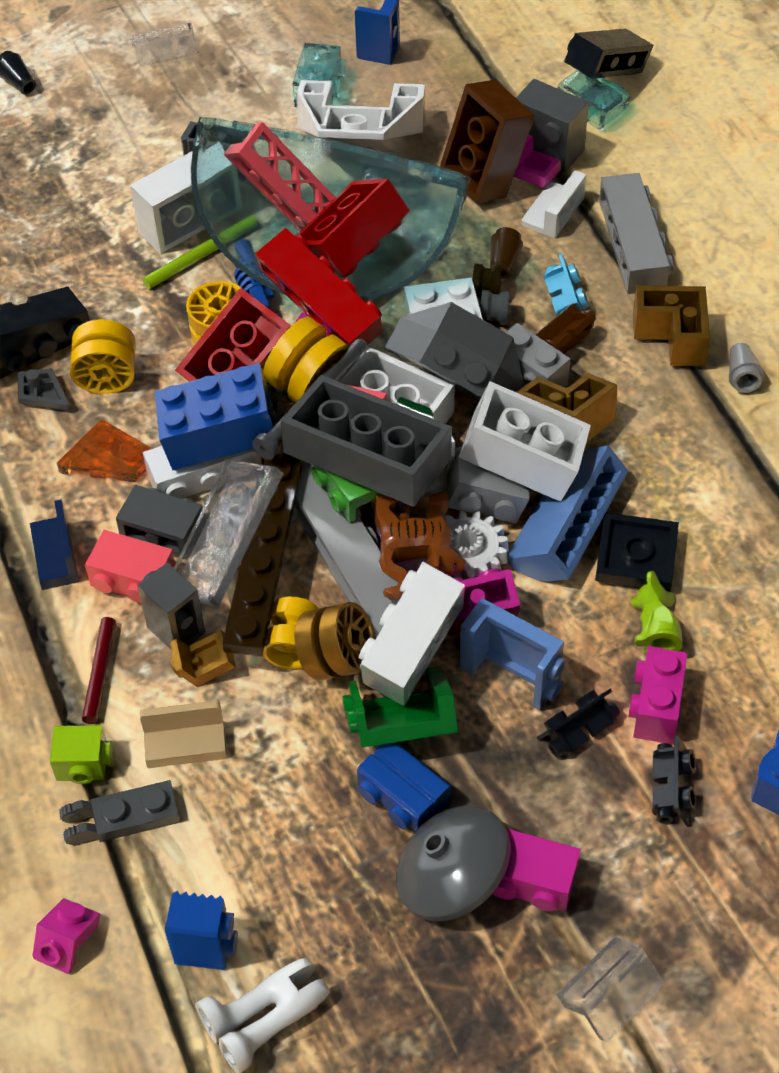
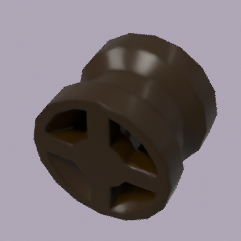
(487, 279)

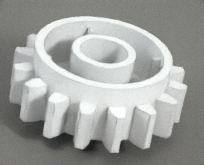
(478, 543)

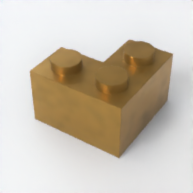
(675, 316)
(587, 400)

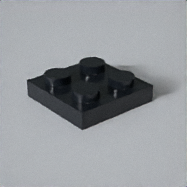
(634, 547)

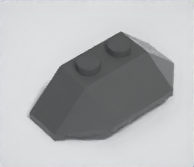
(457, 349)

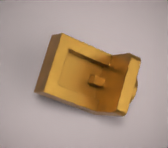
(202, 659)

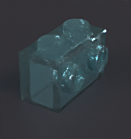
(320, 63)

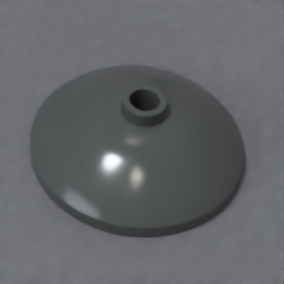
(453, 863)

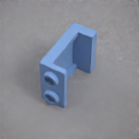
(514, 646)

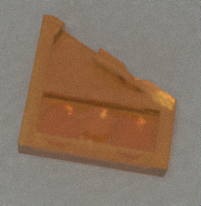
(106, 454)

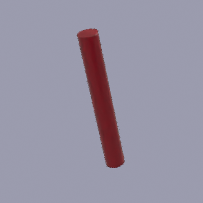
(99, 670)

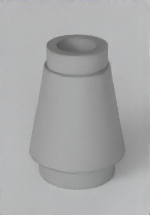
(744, 369)

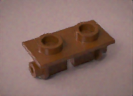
(567, 328)

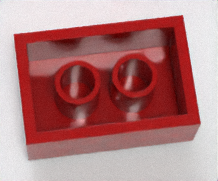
(355, 223)
(236, 338)

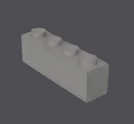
(634, 231)

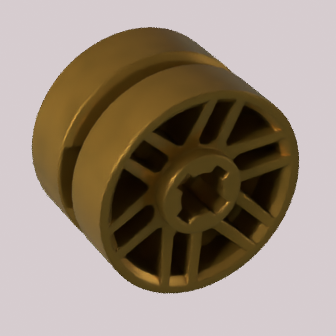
(332, 639)

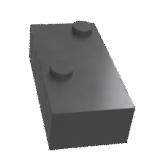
(367, 440)

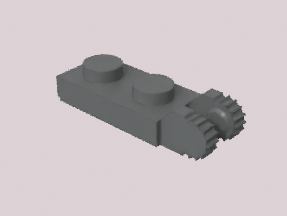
(121, 813)

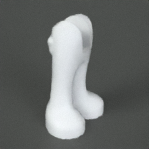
(277, 989)

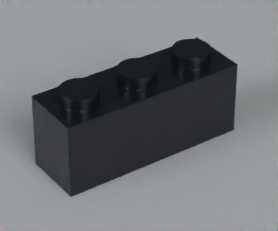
(608, 53)

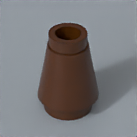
(505, 249)

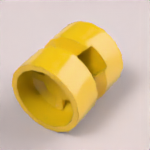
(280, 638)

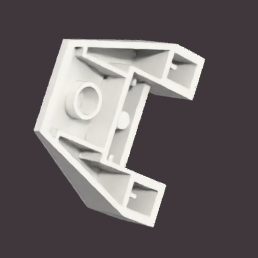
(324, 120)

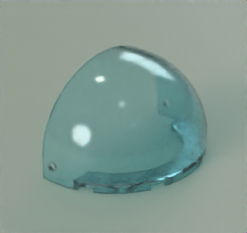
(245, 220)

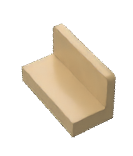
(183, 734)

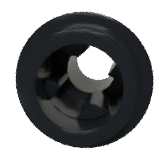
(16, 72)

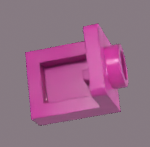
(536, 166)
(63, 933)

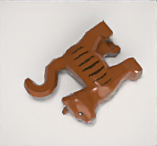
(414, 538)

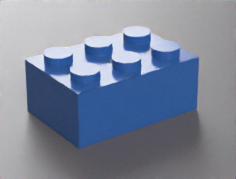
(213, 416)

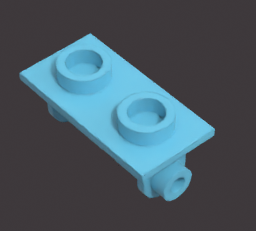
(564, 280)

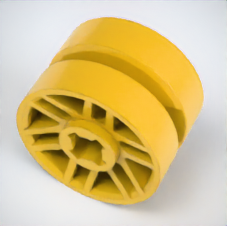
(206, 304)
(103, 356)

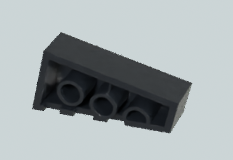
(38, 328)

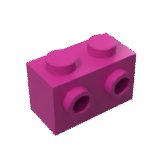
(492, 586)
(659, 696)
(539, 872)

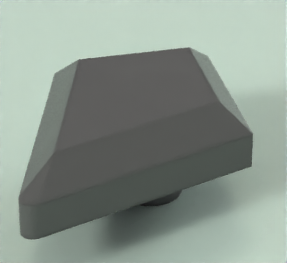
(41, 389)

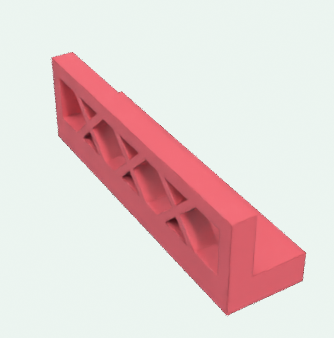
(270, 184)

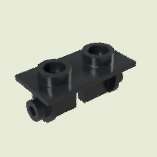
(565, 730)
(678, 796)

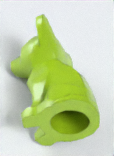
(658, 622)

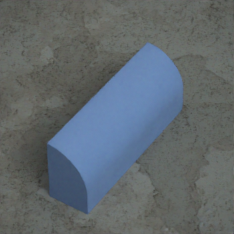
(562, 530)

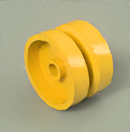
(302, 357)

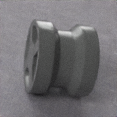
(495, 306)

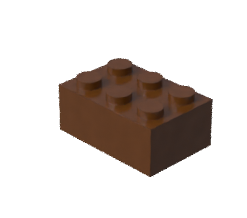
(487, 139)

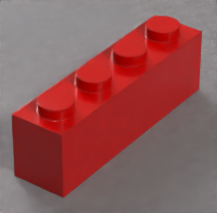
(317, 289)

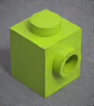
(80, 753)

